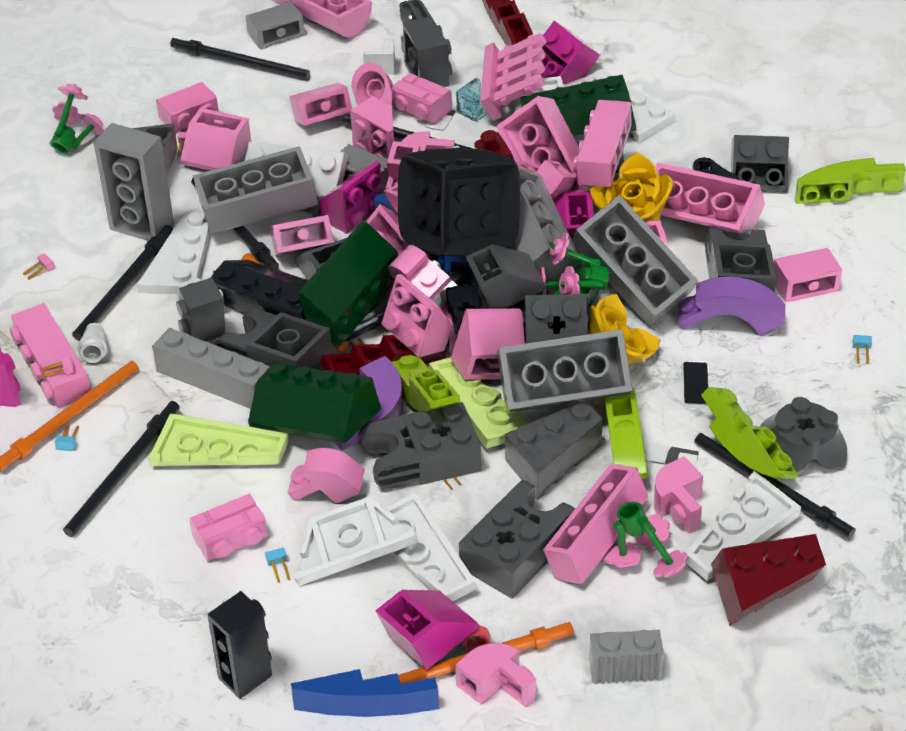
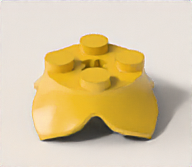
(638, 186)
(610, 316)

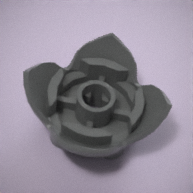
(808, 434)

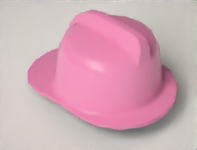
(371, 81)

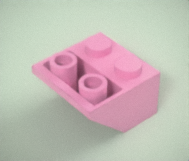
(373, 126)
(215, 140)
(416, 319)
(481, 336)

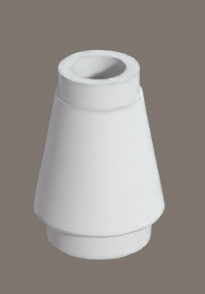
(93, 344)

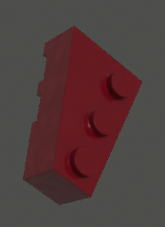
(764, 571)

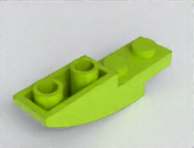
(849, 177)
(424, 387)
(626, 431)
(748, 443)

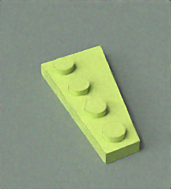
(482, 404)
(208, 442)

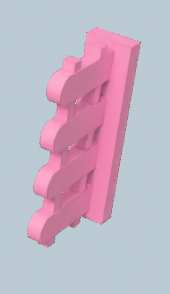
(511, 73)

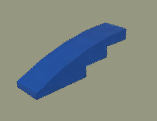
(352, 696)

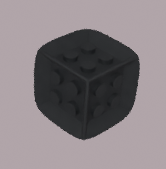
(458, 200)

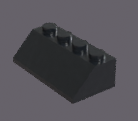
(259, 287)

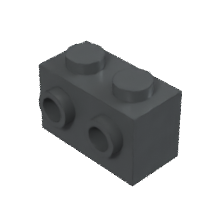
(201, 310)

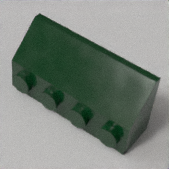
(578, 100)
(349, 283)
(313, 402)

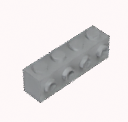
(208, 366)

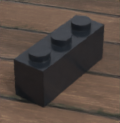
(240, 644)

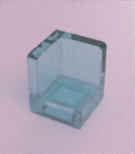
(469, 102)

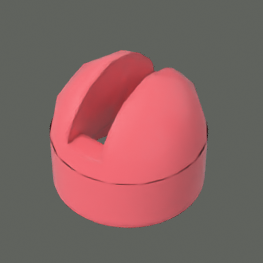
(482, 637)

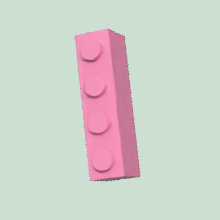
(603, 143)
(43, 346)
(590, 527)

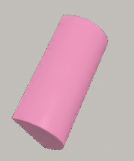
(340, 16)

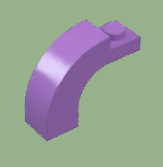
(733, 297)
(389, 392)

